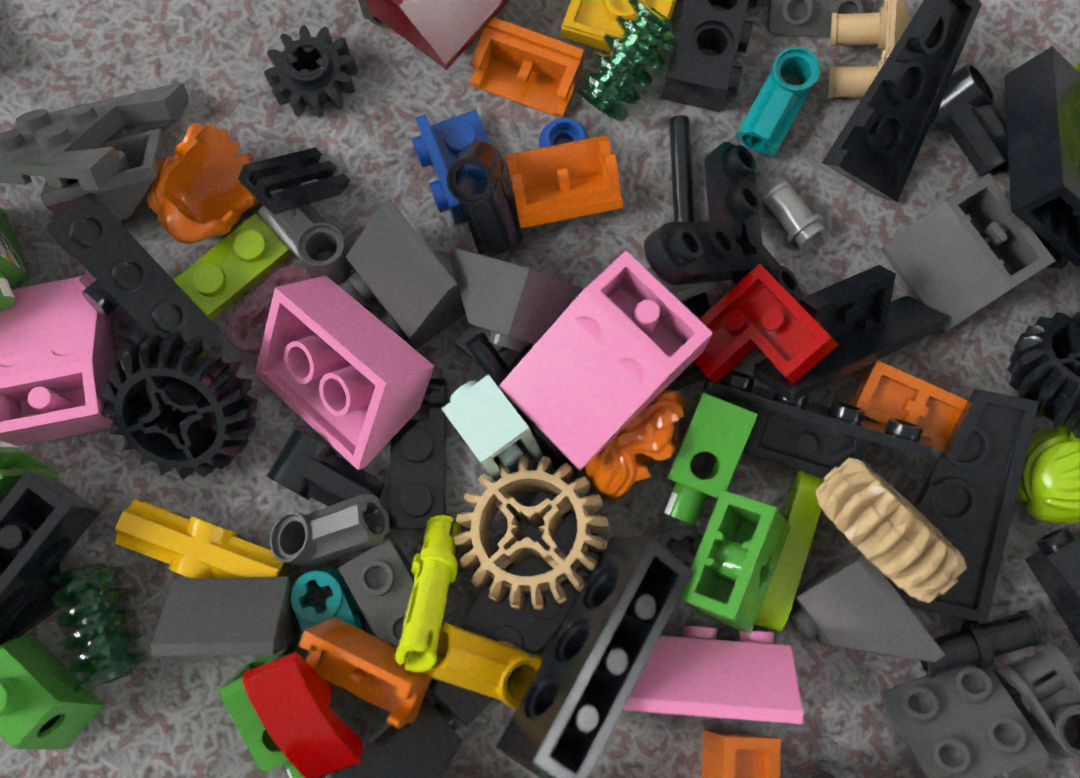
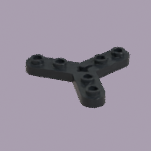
(731, 239)

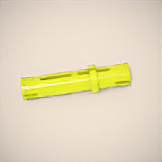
(432, 575)

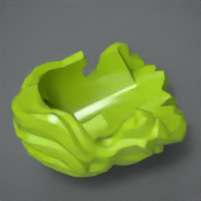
(1052, 477)

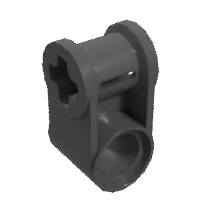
(1047, 695)

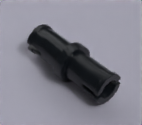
(983, 642)

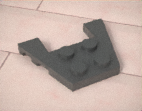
(68, 140)

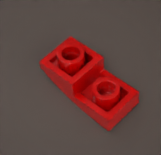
(297, 715)

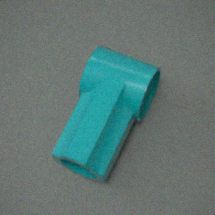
(779, 102)

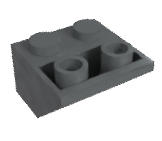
(967, 252)

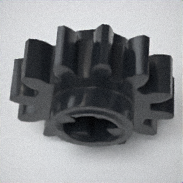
(299, 86)

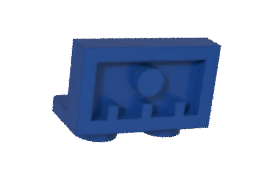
(440, 146)

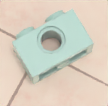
(491, 426)

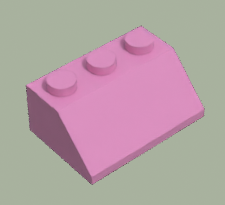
(340, 368)
(719, 678)

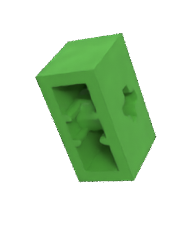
(736, 561)

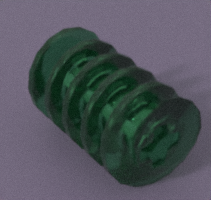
(628, 60)
(98, 624)

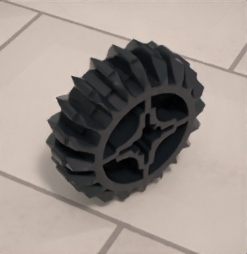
(1048, 369)
(184, 389)

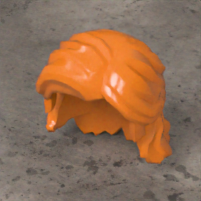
(200, 187)
(642, 441)

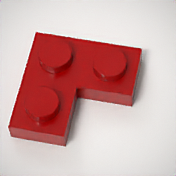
(766, 317)

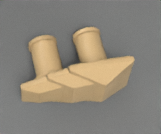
(865, 29)

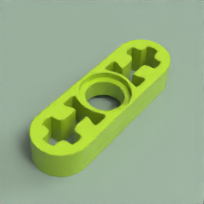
(802, 515)

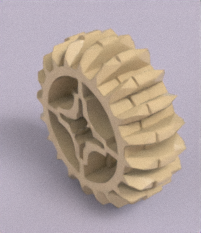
(501, 497)
(890, 530)

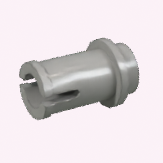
(794, 215)

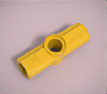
(193, 545)
(483, 665)

